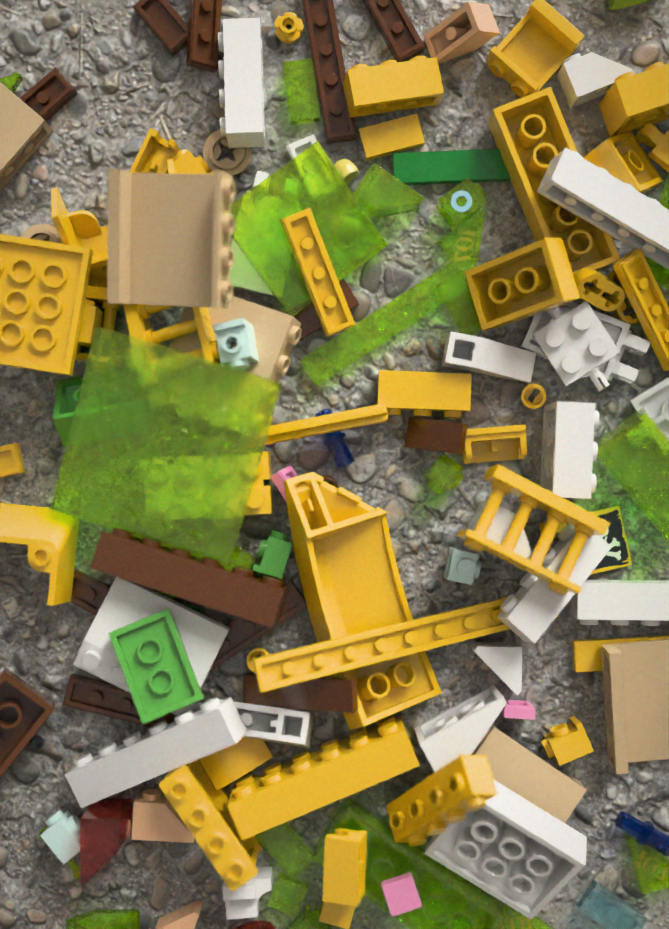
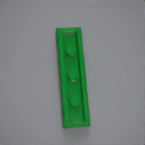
(449, 167)

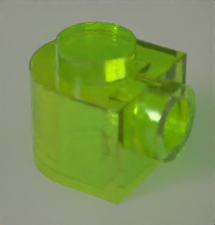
(443, 474)

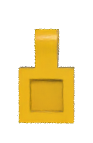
(652, 137)

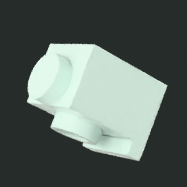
(245, 351)
(462, 566)
(63, 835)

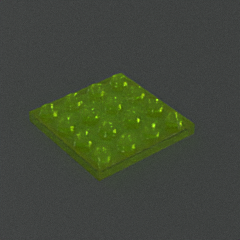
(302, 184)

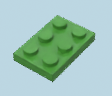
(156, 665)

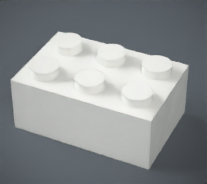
(569, 449)

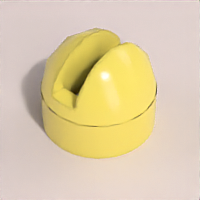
(347, 170)

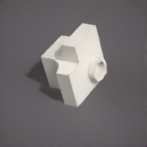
(245, 900)

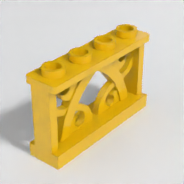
(211, 823)

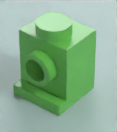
(274, 554)

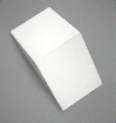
(504, 660)

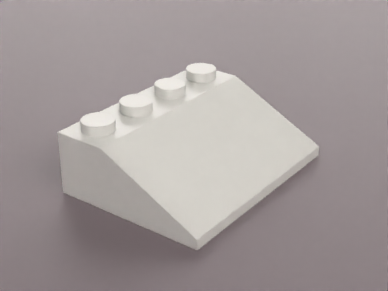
(132, 602)
(512, 851)

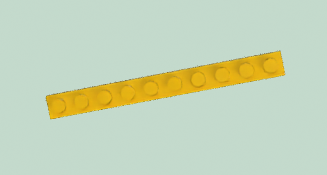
(378, 645)

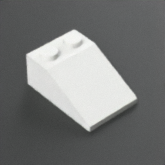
(459, 728)

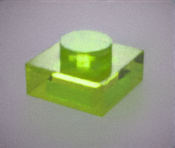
(287, 895)

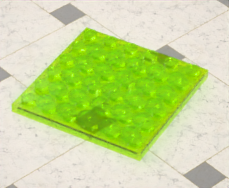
(165, 445)

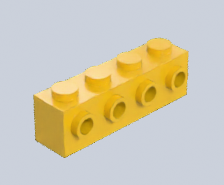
(441, 799)

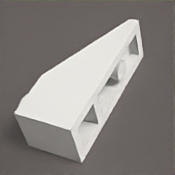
(276, 724)

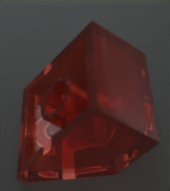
(102, 833)

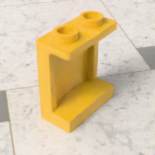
(534, 49)

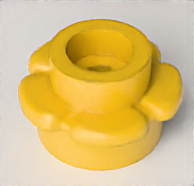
(288, 35)

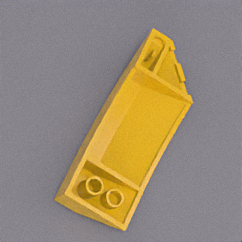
(353, 588)

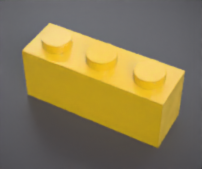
(393, 86)
(424, 393)

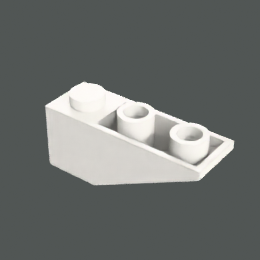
(487, 357)

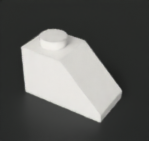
(588, 77)

